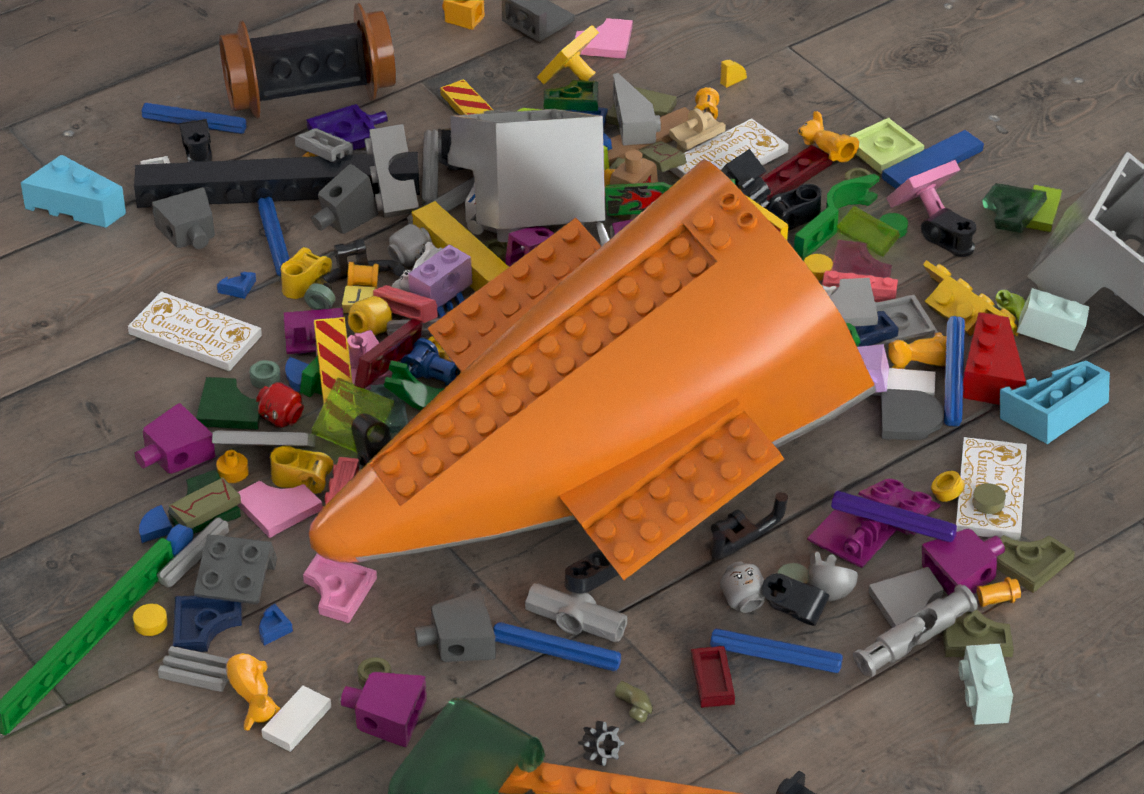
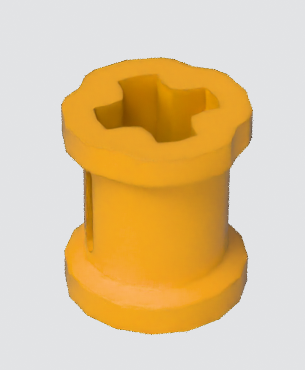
(701, 101)
(362, 275)

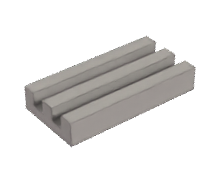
(323, 144)
(197, 664)

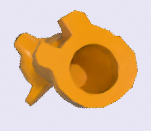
(837, 146)
(927, 351)
(247, 678)

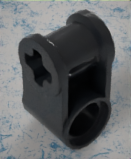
(196, 140)
(798, 205)
(950, 232)
(369, 445)
(800, 600)

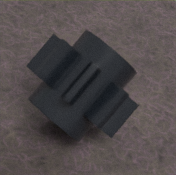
(755, 189)
(610, 745)

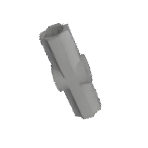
(576, 612)

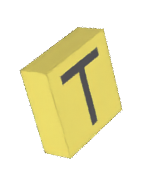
(353, 294)

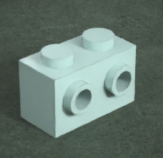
(1053, 319)
(986, 684)

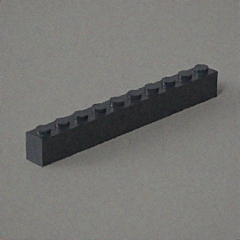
(257, 178)

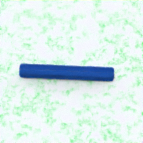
(180, 115)
(273, 233)
(954, 371)
(557, 646)
(777, 650)

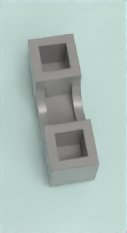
(386, 146)

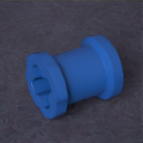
(418, 356)
(438, 368)

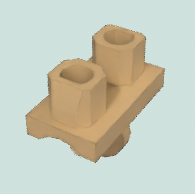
(696, 130)

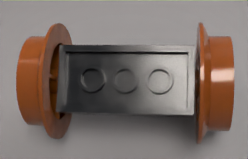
(308, 61)

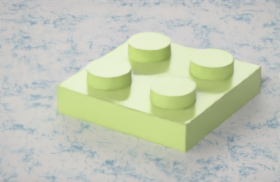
(886, 144)

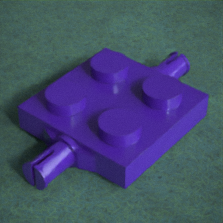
(348, 124)

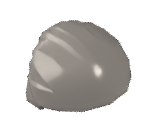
(832, 579)

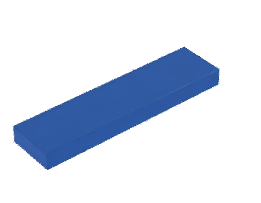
(957, 147)

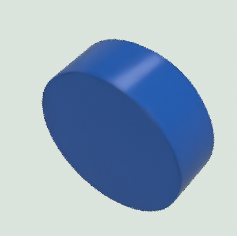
(179, 537)

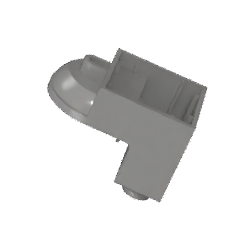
(532, 167)
(1090, 240)

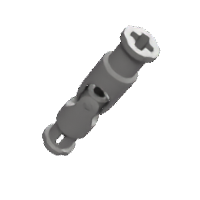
(902, 638)

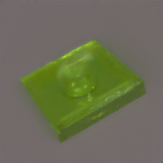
(343, 406)

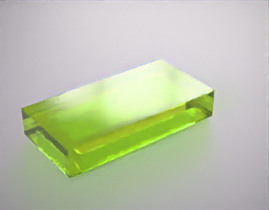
(868, 229)

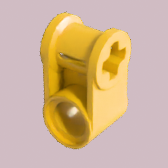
(302, 272)
(297, 467)

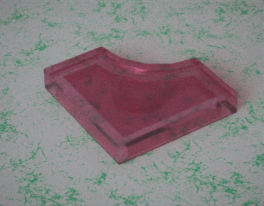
(854, 258)

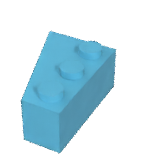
(74, 191)
(1056, 403)

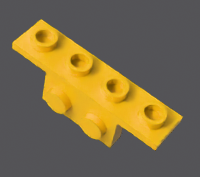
(958, 300)

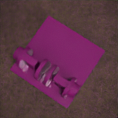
(300, 328)
(895, 494)
(851, 536)

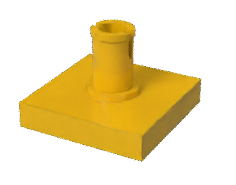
(571, 58)

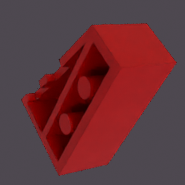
(992, 360)

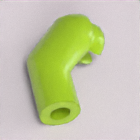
(1011, 302)

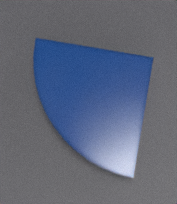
(237, 286)
(294, 372)
(154, 524)
(274, 625)

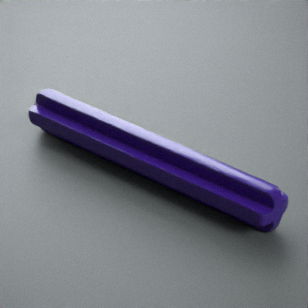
(894, 516)

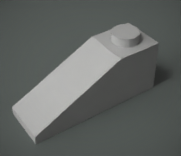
(634, 114)

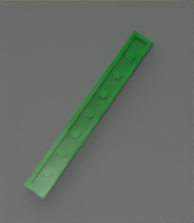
(83, 636)

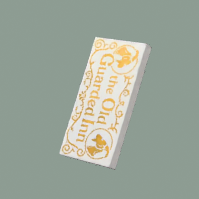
(732, 144)
(195, 331)
(996, 464)

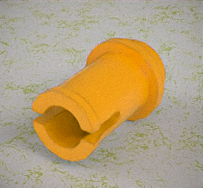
(999, 592)

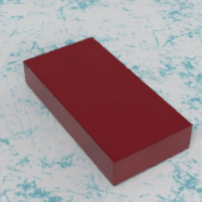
(712, 676)

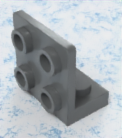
(535, 17)
(234, 568)

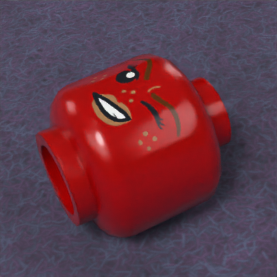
(280, 405)

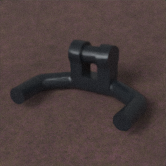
(359, 249)
(726, 542)

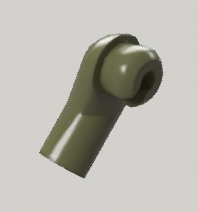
(638, 698)

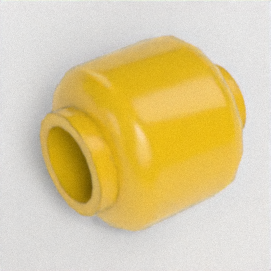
(369, 314)

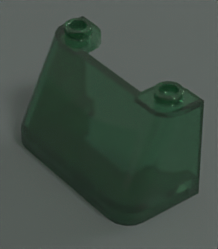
(466, 753)

